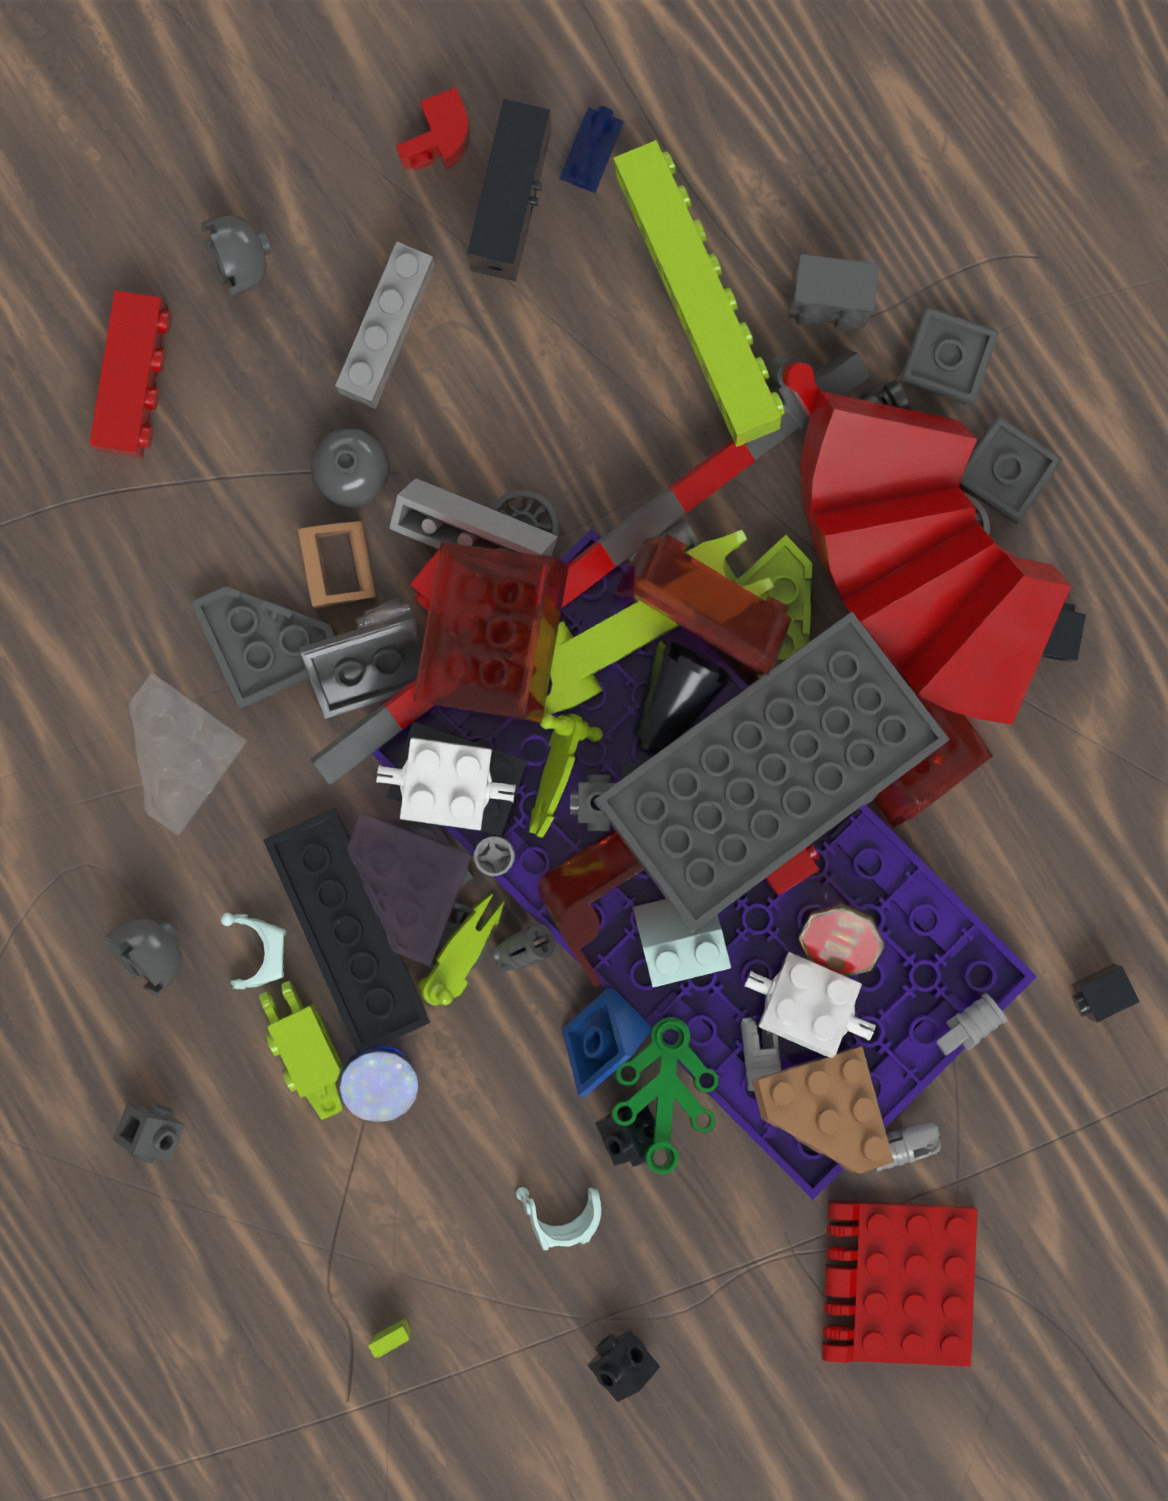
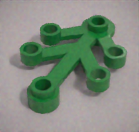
(666, 1088)

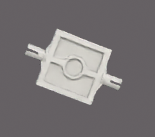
(446, 783)
(810, 1005)

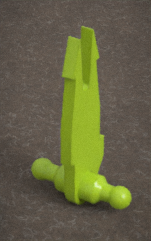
(563, 744)
(459, 956)

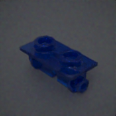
(592, 149)

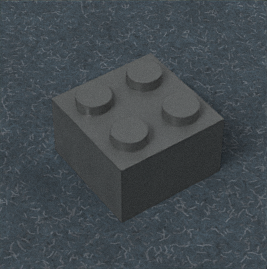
(833, 292)

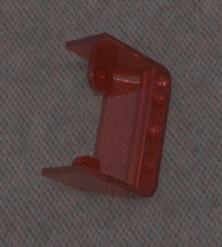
(707, 603)
(579, 882)

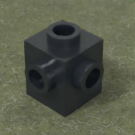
(629, 1141)
(623, 1365)

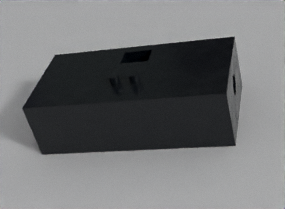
(509, 190)

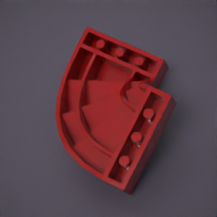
(917, 563)

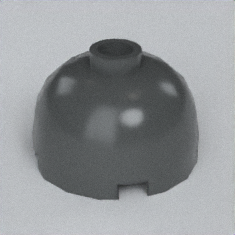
(236, 252)
(350, 467)
(147, 951)

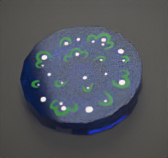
(378, 1084)

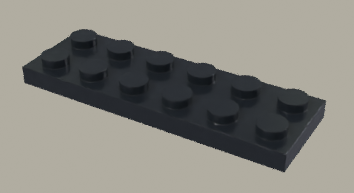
(345, 933)

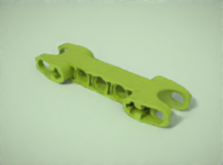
(623, 633)

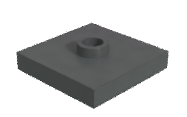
(949, 356)
(1008, 469)

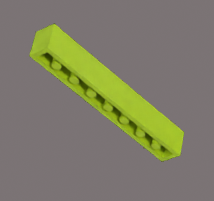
(697, 293)

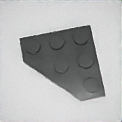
(257, 642)

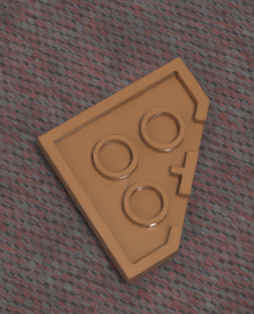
(828, 1109)

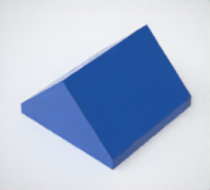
(602, 1039)

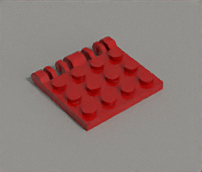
(906, 1284)

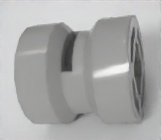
(490, 859)

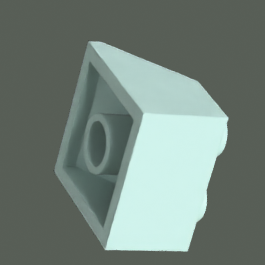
(675, 951)

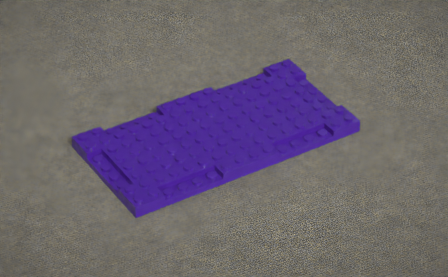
(934, 949)

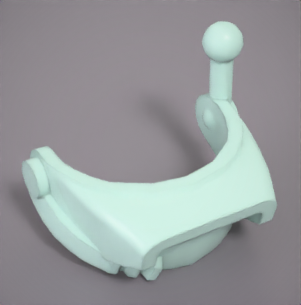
(273, 946)
(569, 1234)

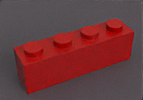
(129, 374)

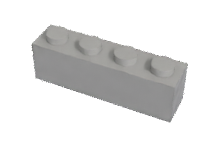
(385, 325)
(441, 516)

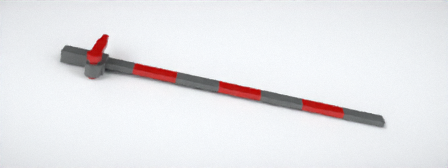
(798, 391)

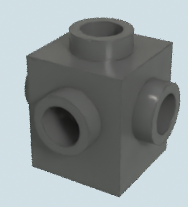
(581, 802)
(149, 1132)

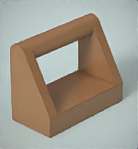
(315, 568)

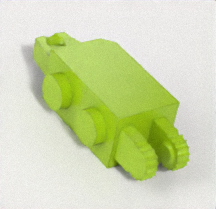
(306, 1052)

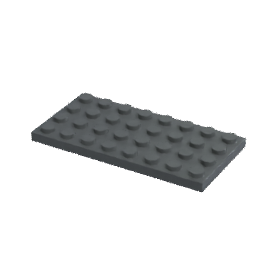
(771, 771)

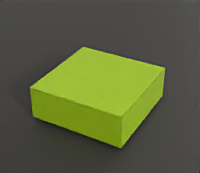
(390, 1338)

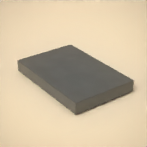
(364, 664)

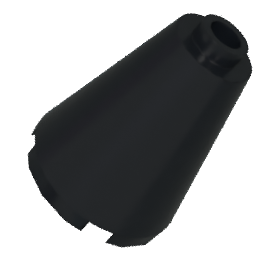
(675, 694)

